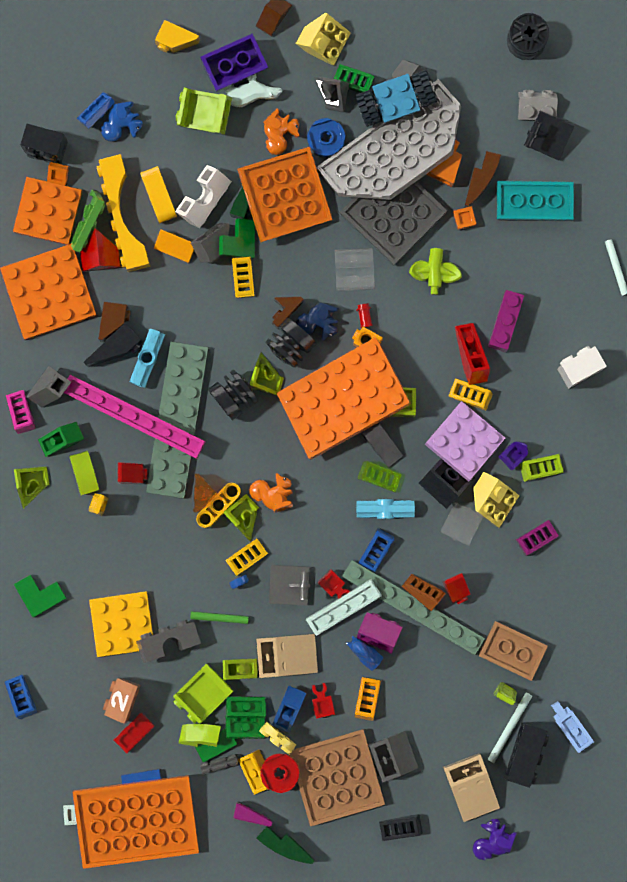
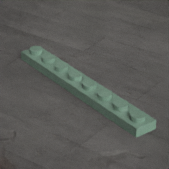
(413, 608)

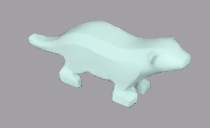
(251, 92)

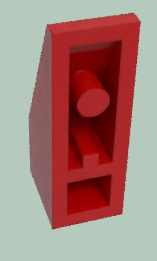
(472, 354)

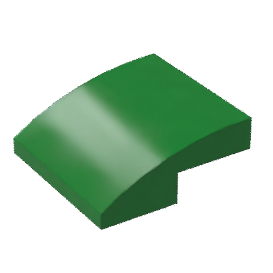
(245, 717)

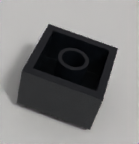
(43, 143)

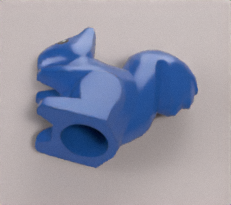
(120, 117)
(365, 653)

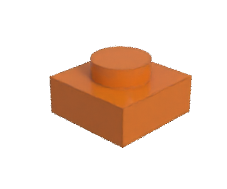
(57, 173)
(464, 218)

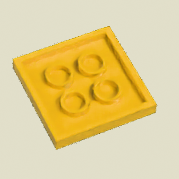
(120, 622)

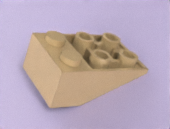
(287, 655)
(471, 787)

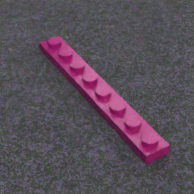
(134, 417)

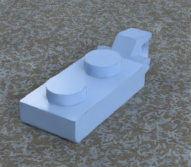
(571, 727)

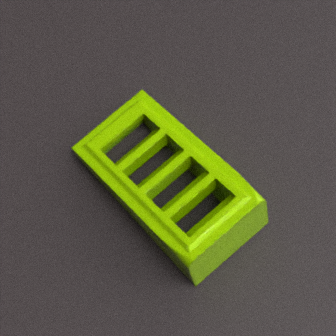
(526, 473)
(505, 693)

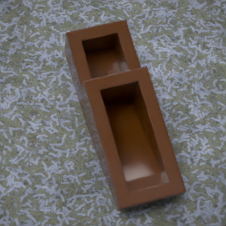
(482, 177)

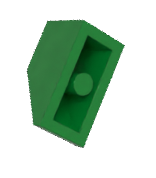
(61, 438)

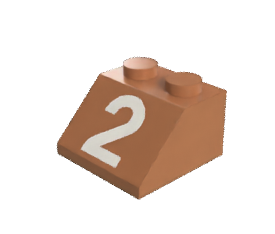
(121, 700)

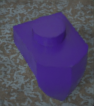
(514, 454)

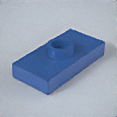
(95, 110)

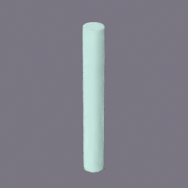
(616, 267)

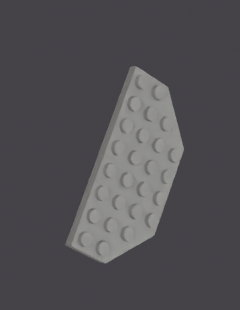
(395, 152)

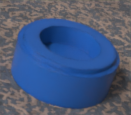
(239, 582)

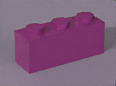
(506, 321)

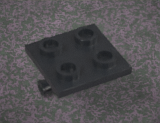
(549, 135)

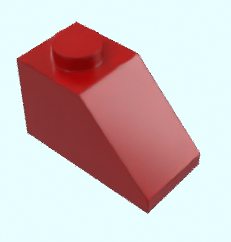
(131, 473)
(457, 588)

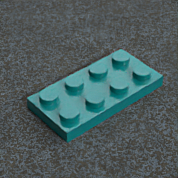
(535, 200)

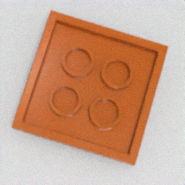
(47, 211)

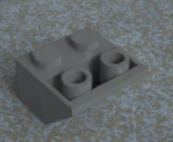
(393, 756)

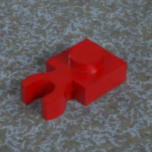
(333, 584)
(322, 704)

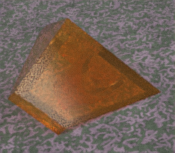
(202, 493)

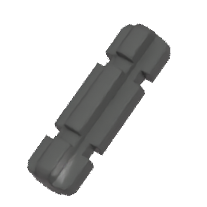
(219, 764)

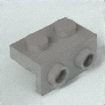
(532, 102)

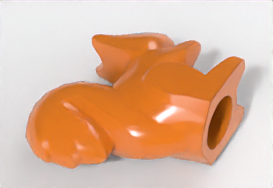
(275, 128)
(275, 497)

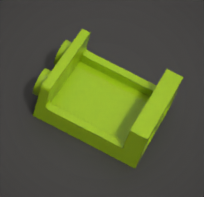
(203, 111)
(202, 694)

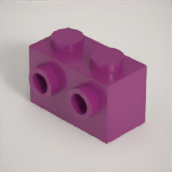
(379, 632)

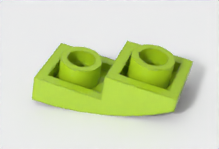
(84, 472)
(199, 734)

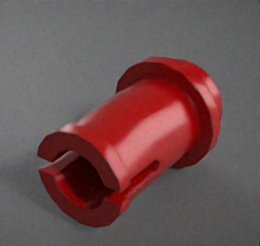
(364, 315)

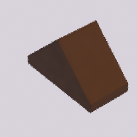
(273, 15)

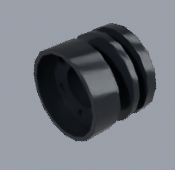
(520, 43)
(290, 343)
(233, 394)

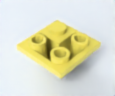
(324, 38)
(493, 499)

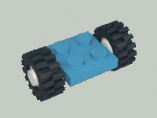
(396, 98)

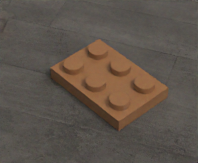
(513, 650)

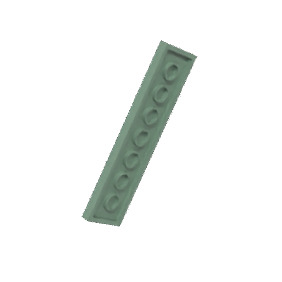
(179, 408)

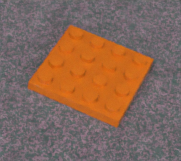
(284, 194)
(48, 291)

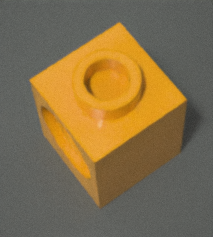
(364, 332)

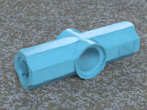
(151, 346)
(385, 509)

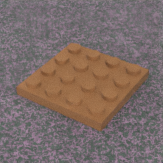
(337, 777)

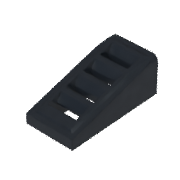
(417, 825)

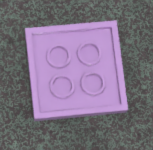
(465, 441)

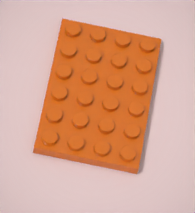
(343, 398)
(135, 821)

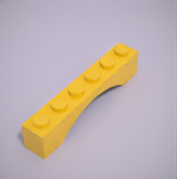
(114, 175)

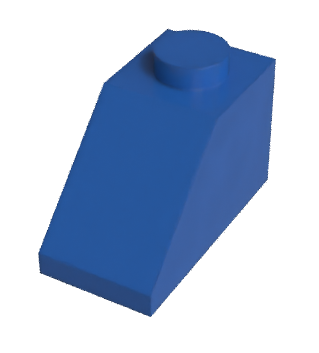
(288, 709)

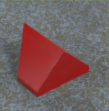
(99, 253)

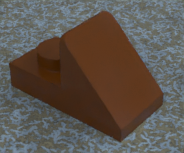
(289, 304)

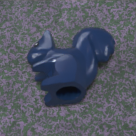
(321, 316)

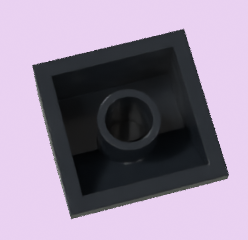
(444, 483)

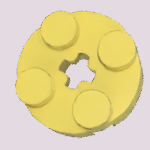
(277, 738)

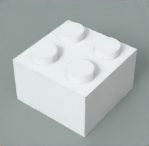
(584, 365)

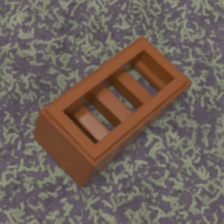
(428, 595)

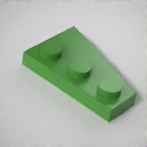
(89, 223)

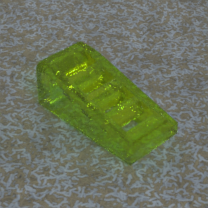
(363, 472)

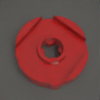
(269, 769)

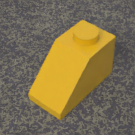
(174, 38)

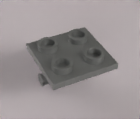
(289, 585)

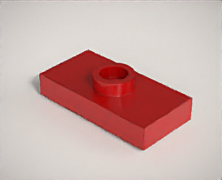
(134, 732)

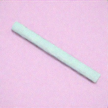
(509, 728)

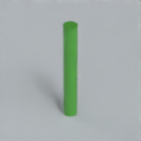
(219, 617)

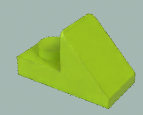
(239, 669)

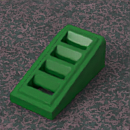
(370, 78)

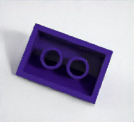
(234, 62)

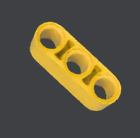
(158, 194)
(222, 496)

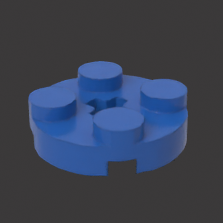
(316, 132)

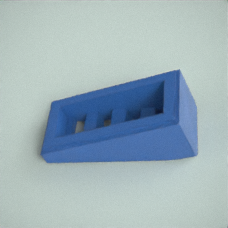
(373, 567)
(26, 712)

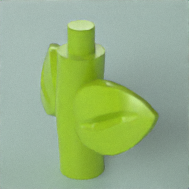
(435, 271)

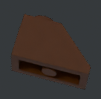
(113, 317)

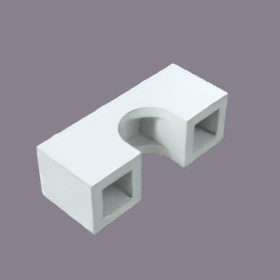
(214, 186)

